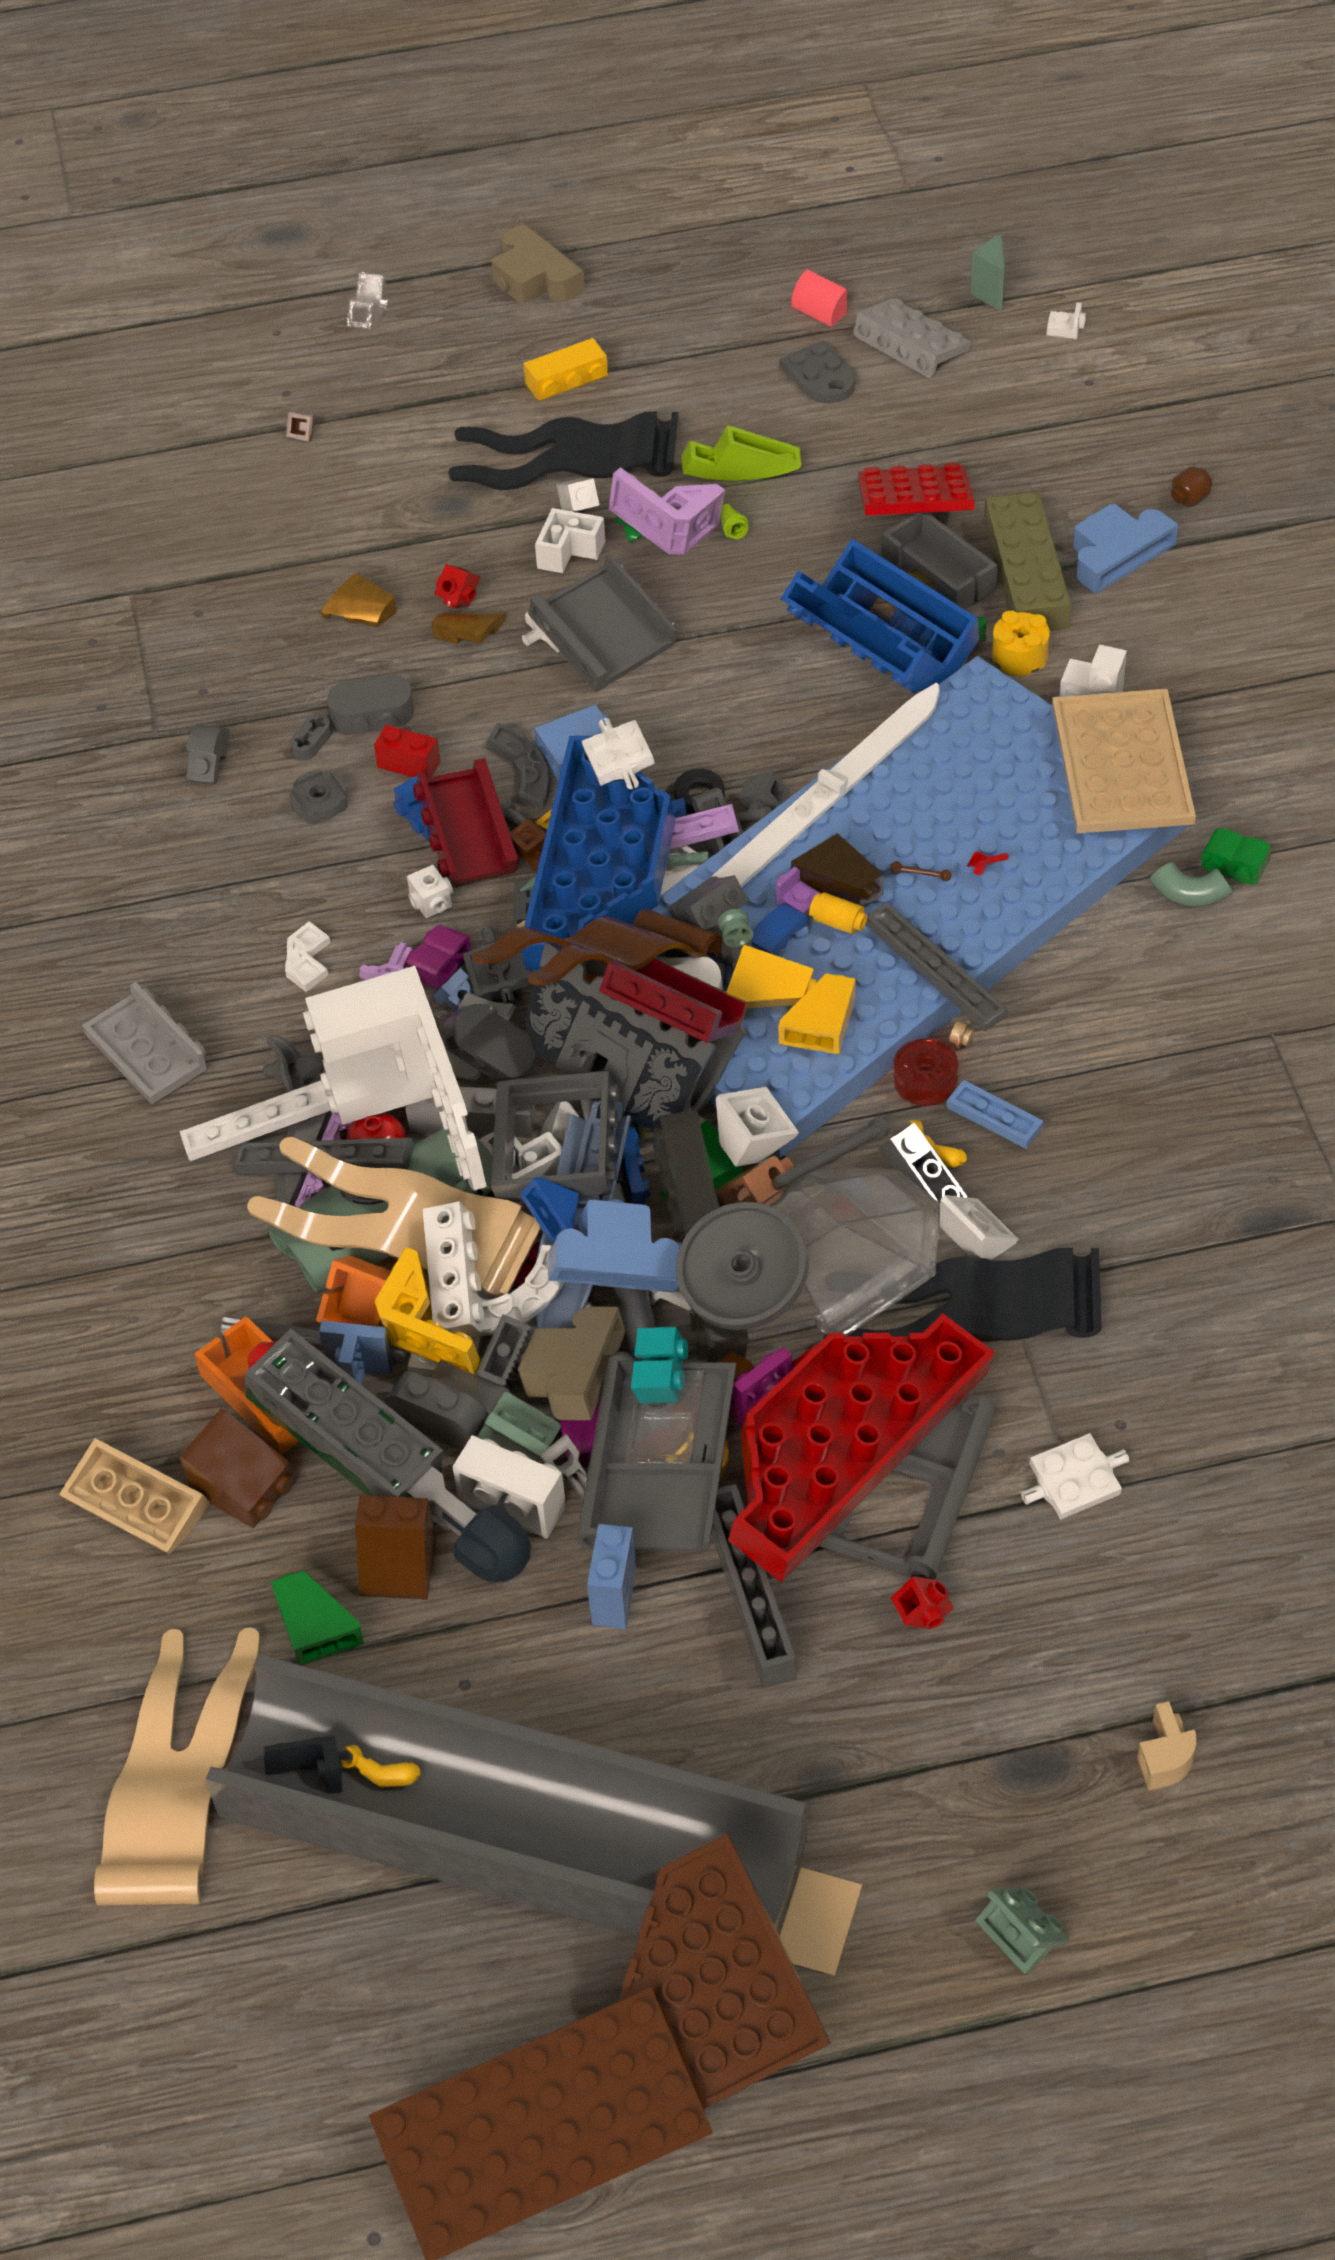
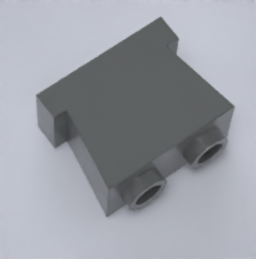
(709, 901)

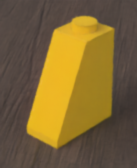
(769, 979)
(820, 1015)

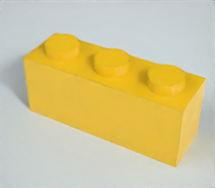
(565, 369)

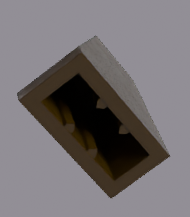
(840, 871)

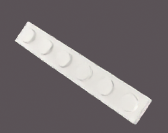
(255, 1120)

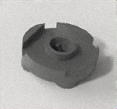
(320, 808)

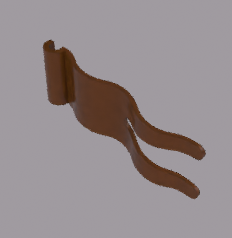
(604, 942)

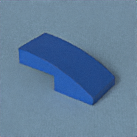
(774, 930)

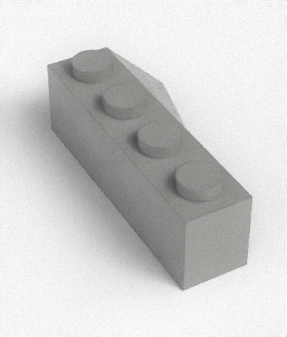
(480, 1106)

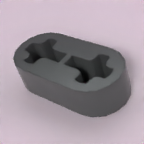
(307, 735)

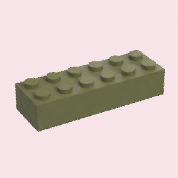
(1027, 558)

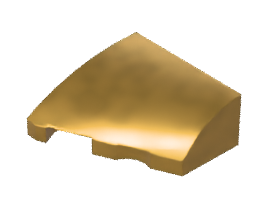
(360, 602)
(471, 627)

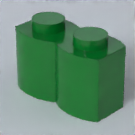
(1236, 856)

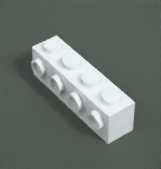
(452, 1268)

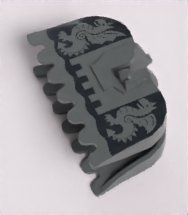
(650, 1061)

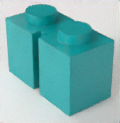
(661, 1372)

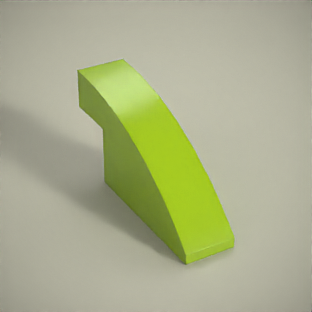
(740, 457)

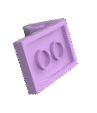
(656, 517)

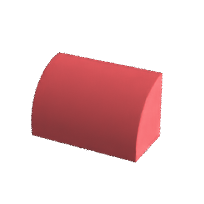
(819, 298)

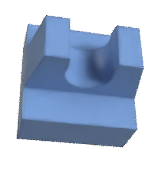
(451, 988)

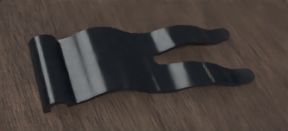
(579, 448)
(1013, 1296)

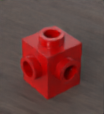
(456, 586)
(922, 1603)

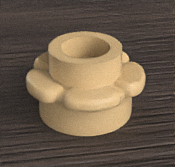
(961, 1033)

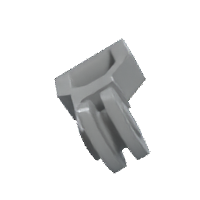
(569, 1466)

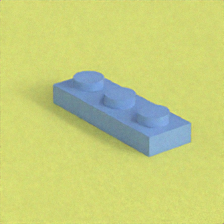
(995, 1114)

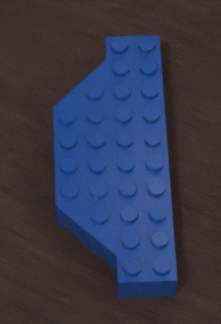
(599, 852)

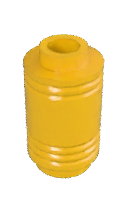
(838, 913)

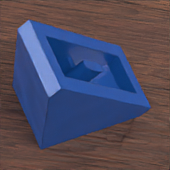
(551, 1206)

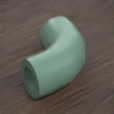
(1190, 890)

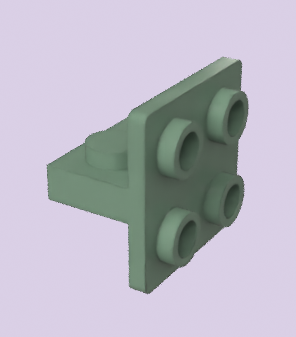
(519, 1427)
(1020, 1926)

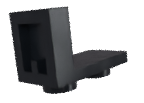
(307, 1754)

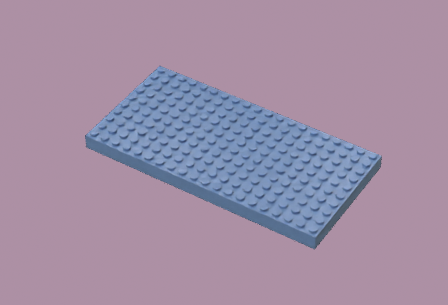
(965, 782)

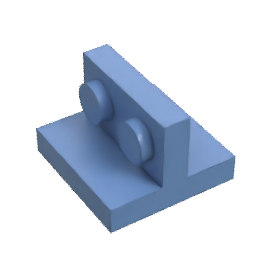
(357, 1348)

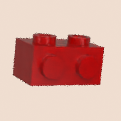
(406, 752)

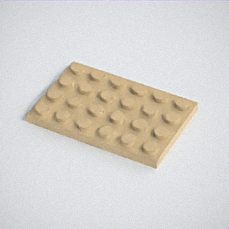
(1123, 761)

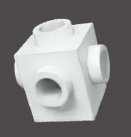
(429, 891)

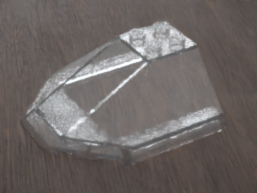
(865, 1239)

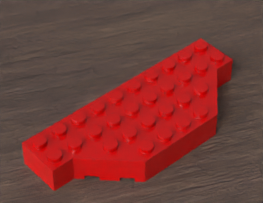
(841, 1429)

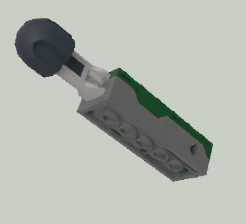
(376, 1448)

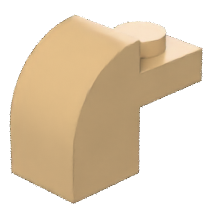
(1169, 1756)

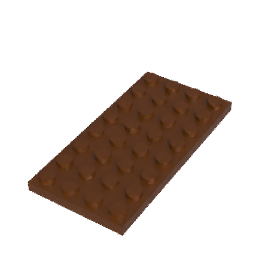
(539, 2125)

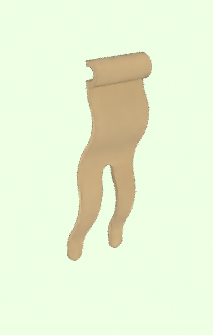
(501, 1227)
(162, 1796)

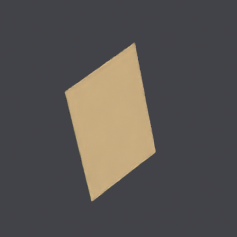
(819, 1920)

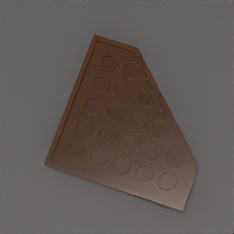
(721, 1975)

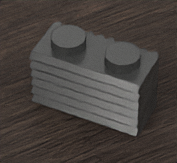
(505, 1351)

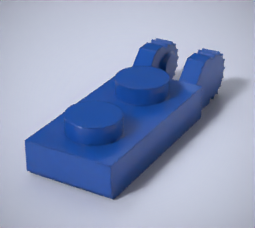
(633, 1166)

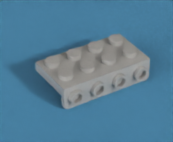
(909, 336)
(146, 1044)

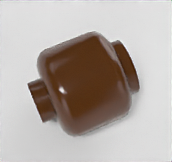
(1191, 486)

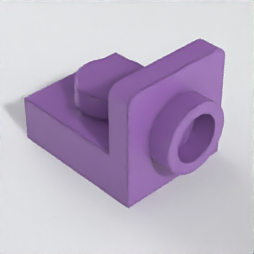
(794, 892)

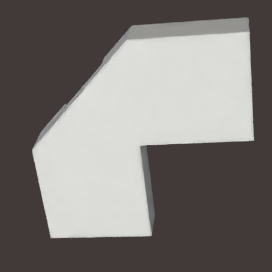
(301, 948)

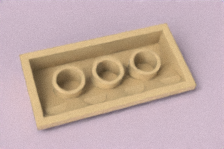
(134, 1497)

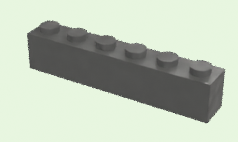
(752, 1597)

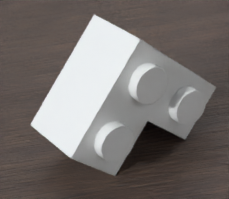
(567, 535)
(1099, 677)
(534, 1158)

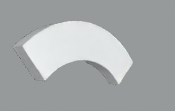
(524, 1301)

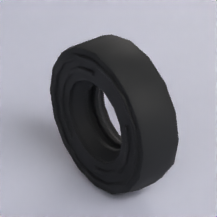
(696, 778)

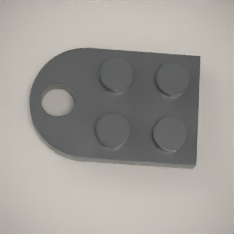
(818, 371)

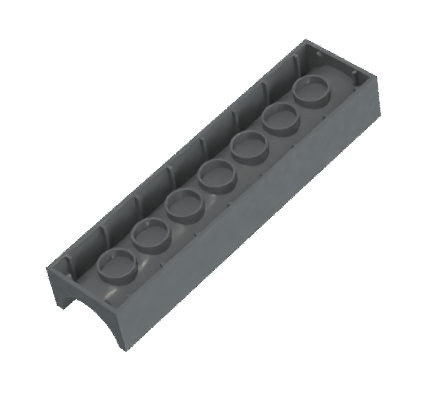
(496, 1801)

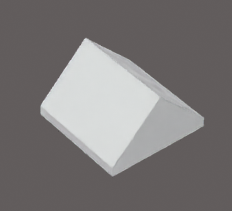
(974, 1227)

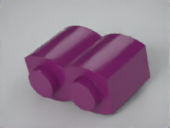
(439, 955)

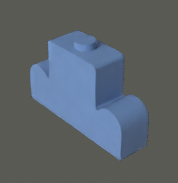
(1116, 544)
(614, 1250)

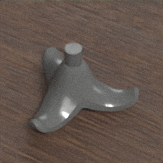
(292, 1066)

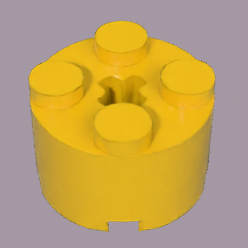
(1020, 643)

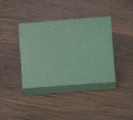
(988, 273)

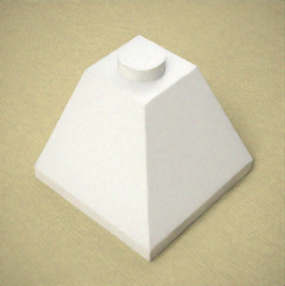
(752, 1125)

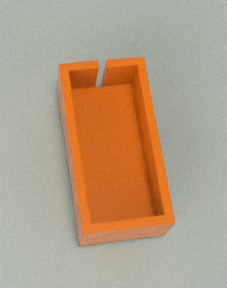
(228, 1380)

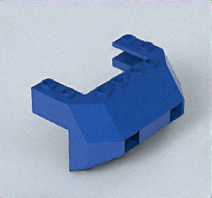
(921, 641)

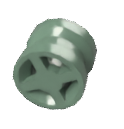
(735, 928)

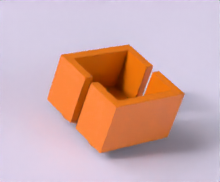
(357, 1299)

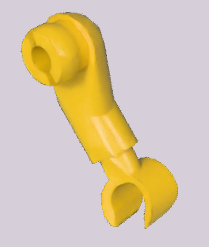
(949, 1156)
(382, 1775)

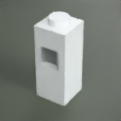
(577, 494)

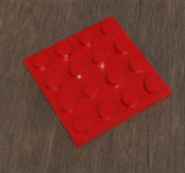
(915, 489)

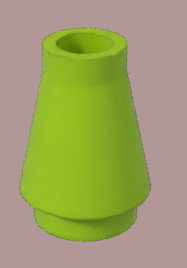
(733, 523)

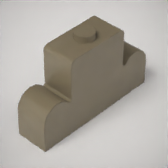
(534, 267)
(572, 1362)

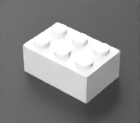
(512, 1481)

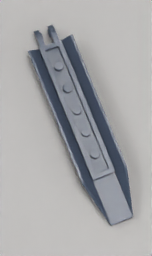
(581, 1155)

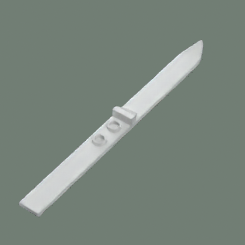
(831, 787)

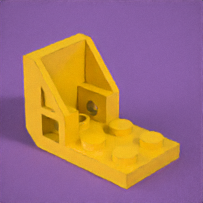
(407, 1315)

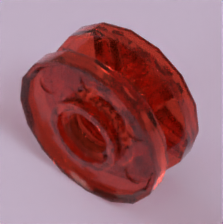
(925, 1072)

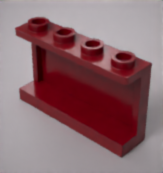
(466, 824)
(675, 999)

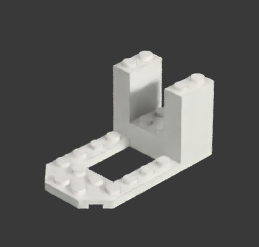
(388, 1054)

